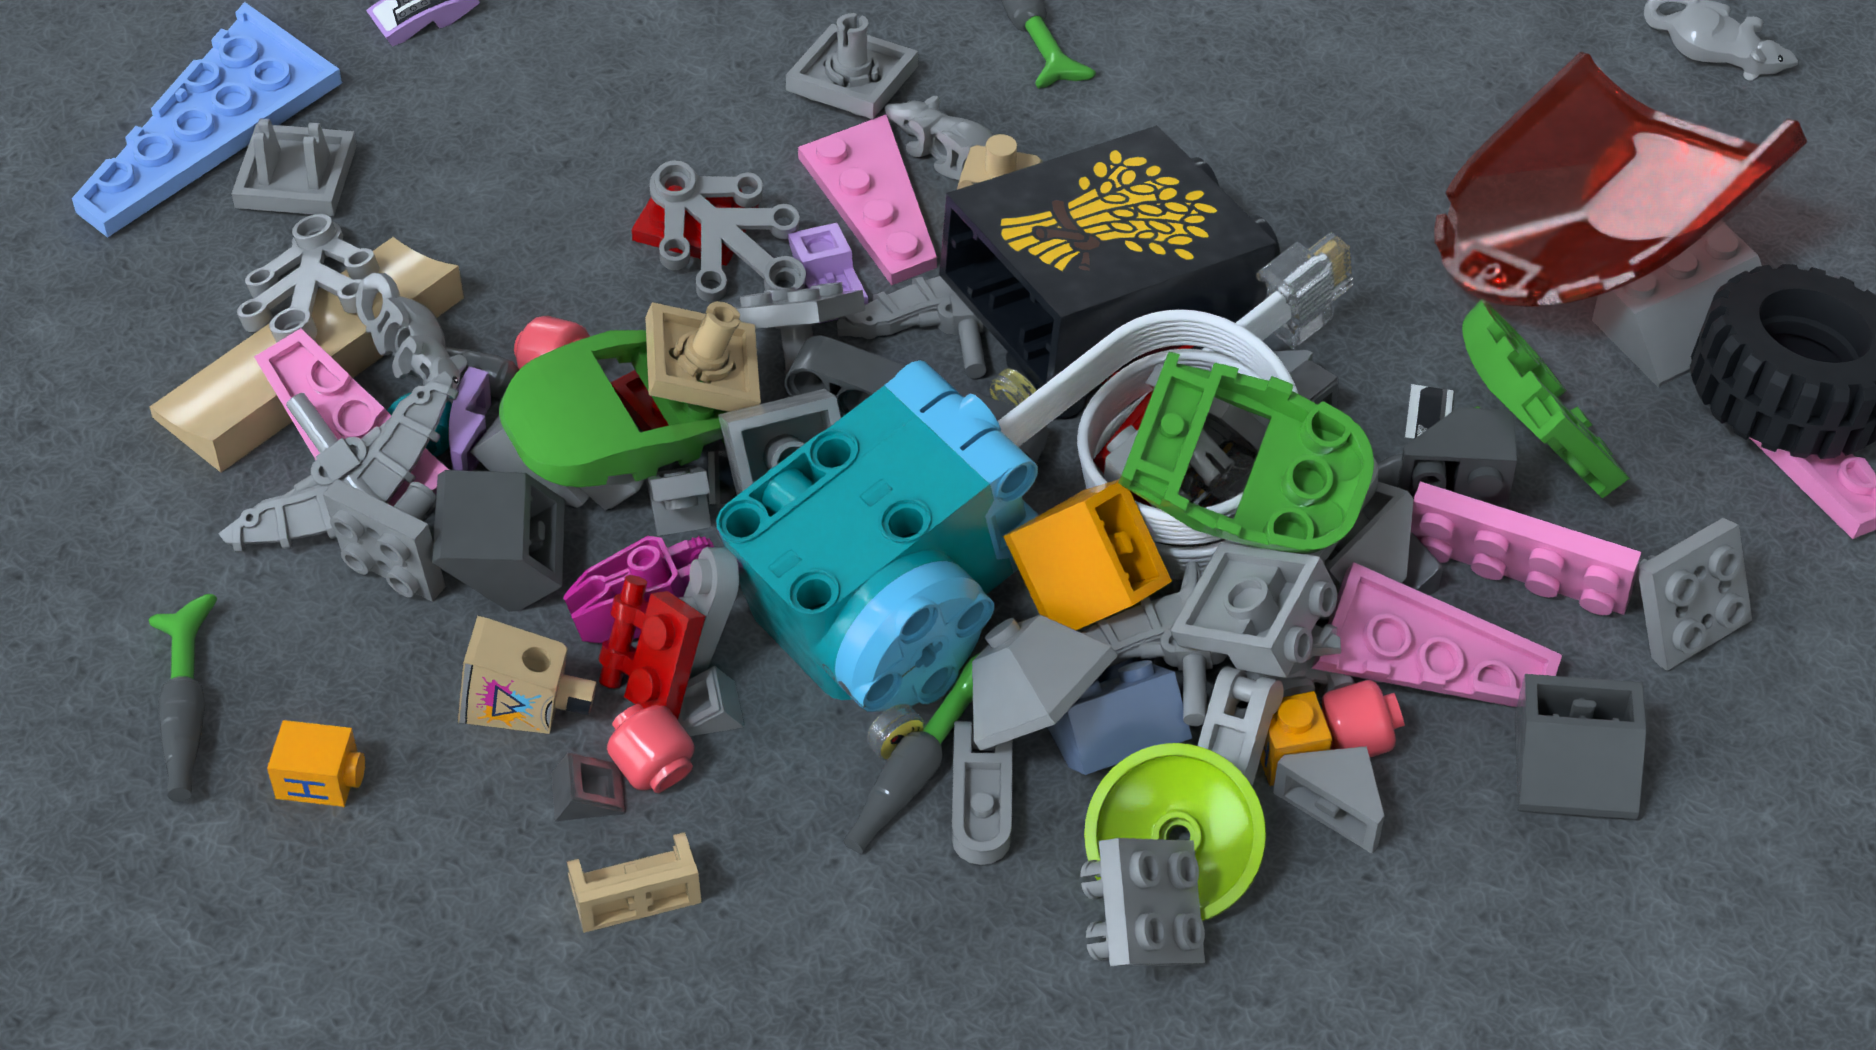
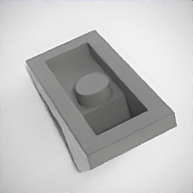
(679, 499)

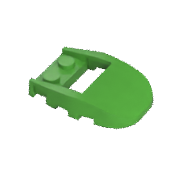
(1532, 394)
(576, 427)
(1304, 477)

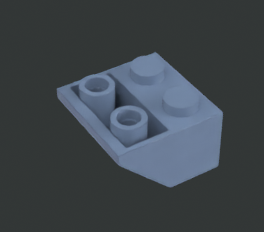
(1121, 714)

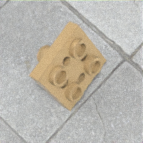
(705, 348)

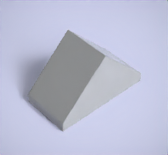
(1335, 790)

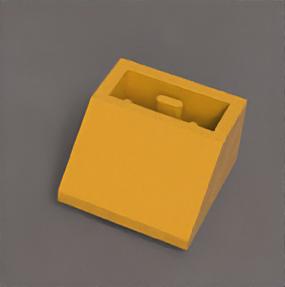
(1088, 556)

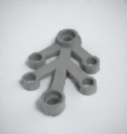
(722, 226)
(312, 242)

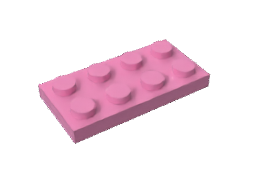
(1524, 549)

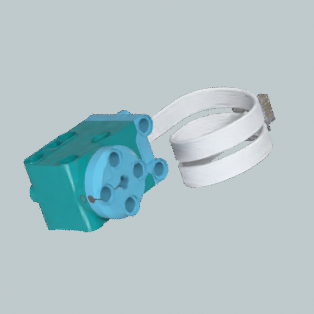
(892, 522)

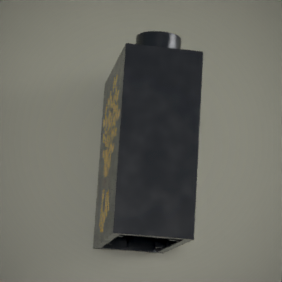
(1097, 241)

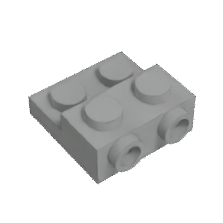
(1257, 607)

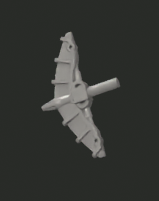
(925, 305)
(371, 464)
(1146, 634)

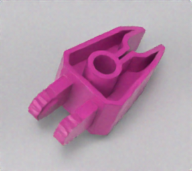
(648, 558)

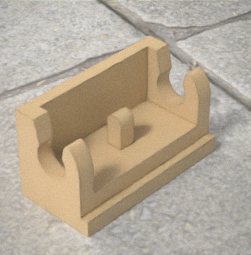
(635, 887)

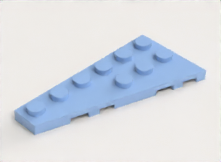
(207, 118)

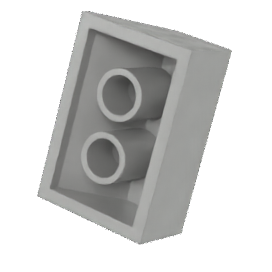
(1663, 312)

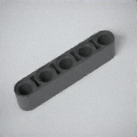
(857, 374)

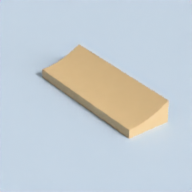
(232, 404)

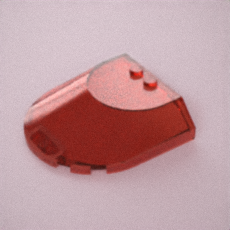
(1594, 192)

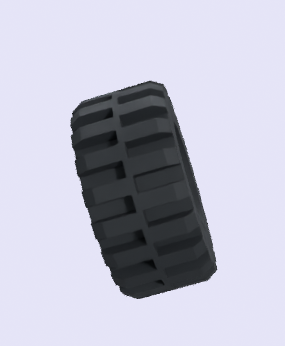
(1791, 361)

